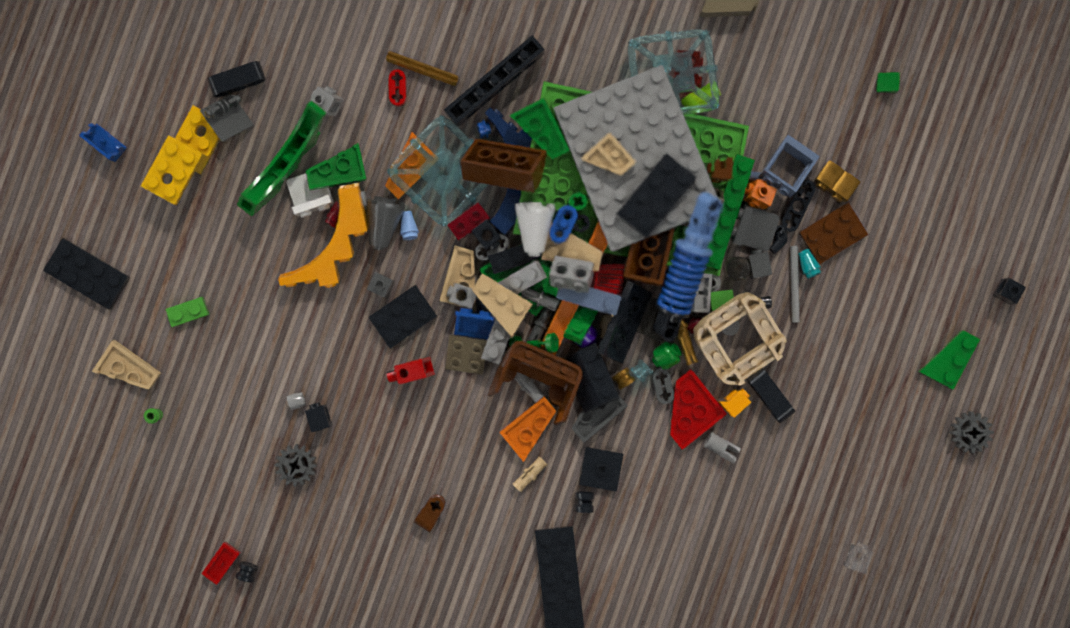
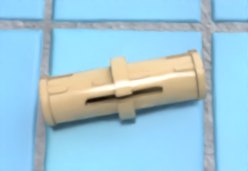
(530, 474)

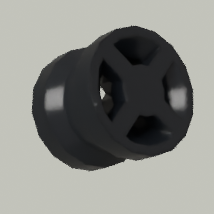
(246, 572)

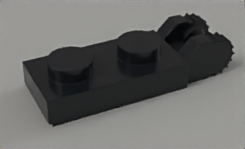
(510, 259)

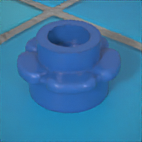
(483, 129)

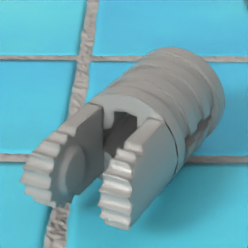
(719, 445)

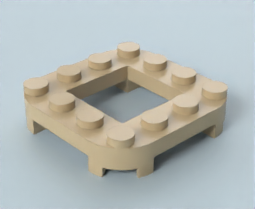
(754, 360)

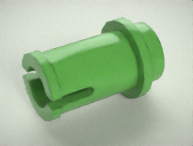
(148, 415)

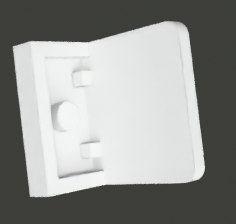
(305, 200)

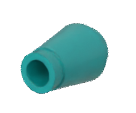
(809, 265)

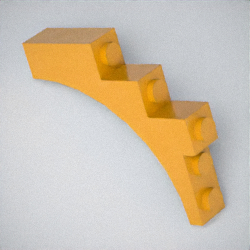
(324, 267)

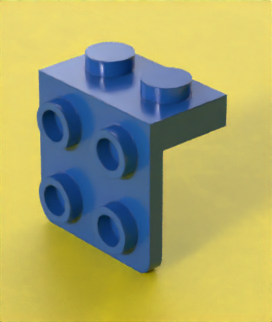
(473, 324)

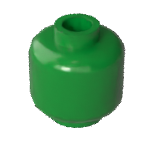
(666, 355)

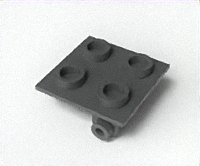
(227, 117)

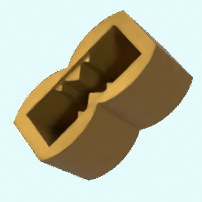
(836, 181)

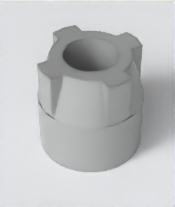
(296, 400)

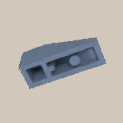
(595, 299)

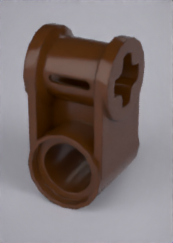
(429, 515)

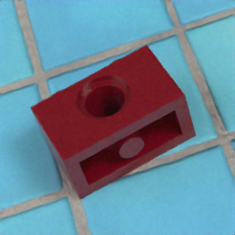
(468, 221)

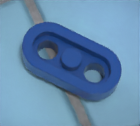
(563, 225)

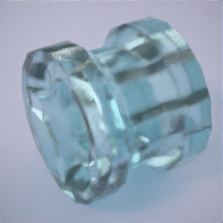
(641, 370)

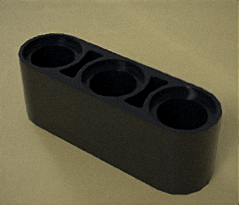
(236, 79)
(771, 395)

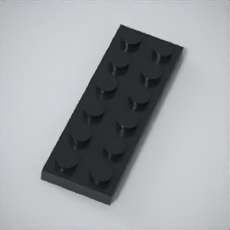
(559, 577)

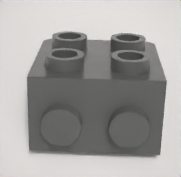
(754, 228)

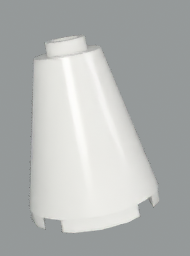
(534, 225)

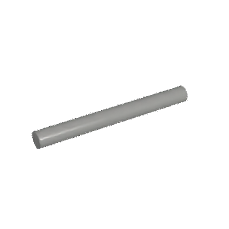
(794, 283)

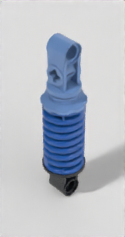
(687, 268)

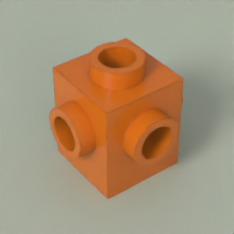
(759, 194)

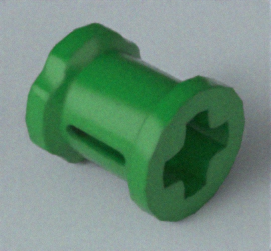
(583, 201)

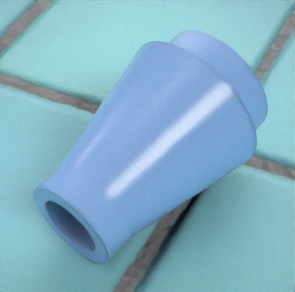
(408, 226)

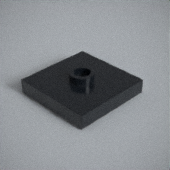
(601, 469)

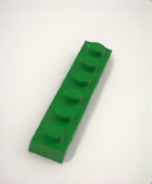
(733, 197)

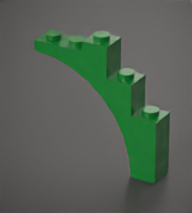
(285, 162)

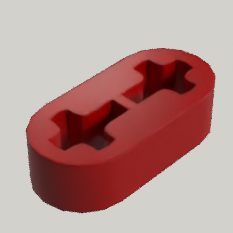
(402, 88)

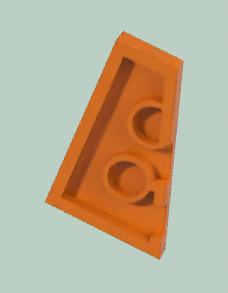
(414, 161)
(528, 427)

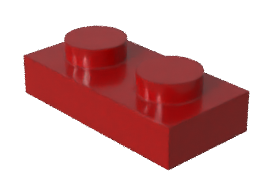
(221, 563)

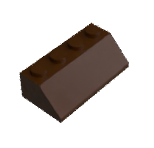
(503, 165)
(649, 259)

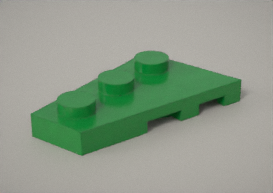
(542, 127)
(339, 170)
(951, 360)

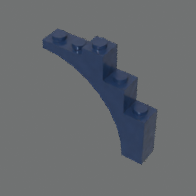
(506, 215)

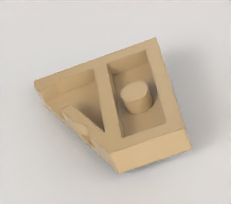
(610, 156)

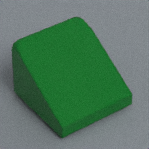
(888, 82)

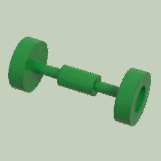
(551, 342)

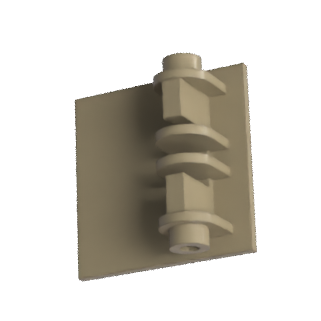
(465, 354)

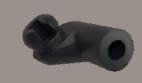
(780, 239)

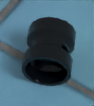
(584, 502)

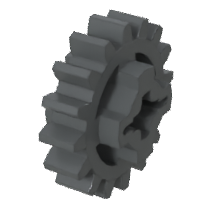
(971, 424)
(287, 461)

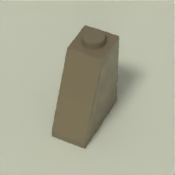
(725, 8)

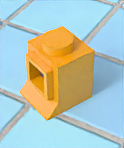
(735, 402)

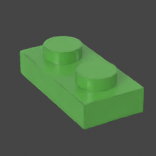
(187, 311)

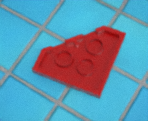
(692, 410)

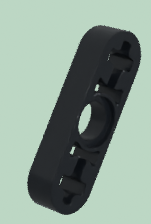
(808, 195)

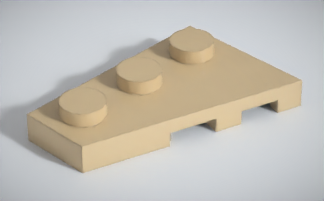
(572, 248)
(460, 271)
(502, 303)
(125, 365)

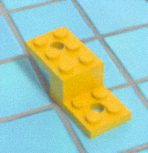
(181, 158)

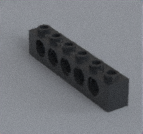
(494, 81)

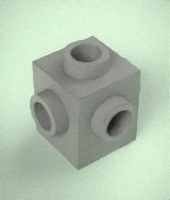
(327, 100)

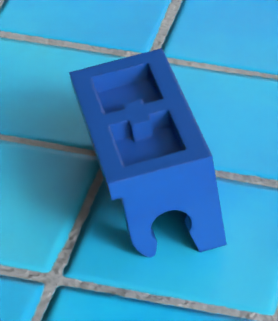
(103, 142)

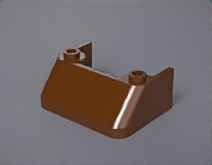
(544, 367)

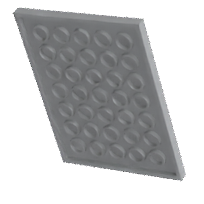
(647, 124)

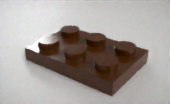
(833, 233)

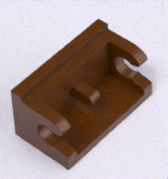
(722, 170)

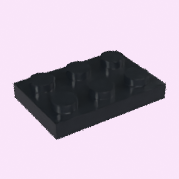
(402, 316)

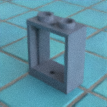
(799, 152)

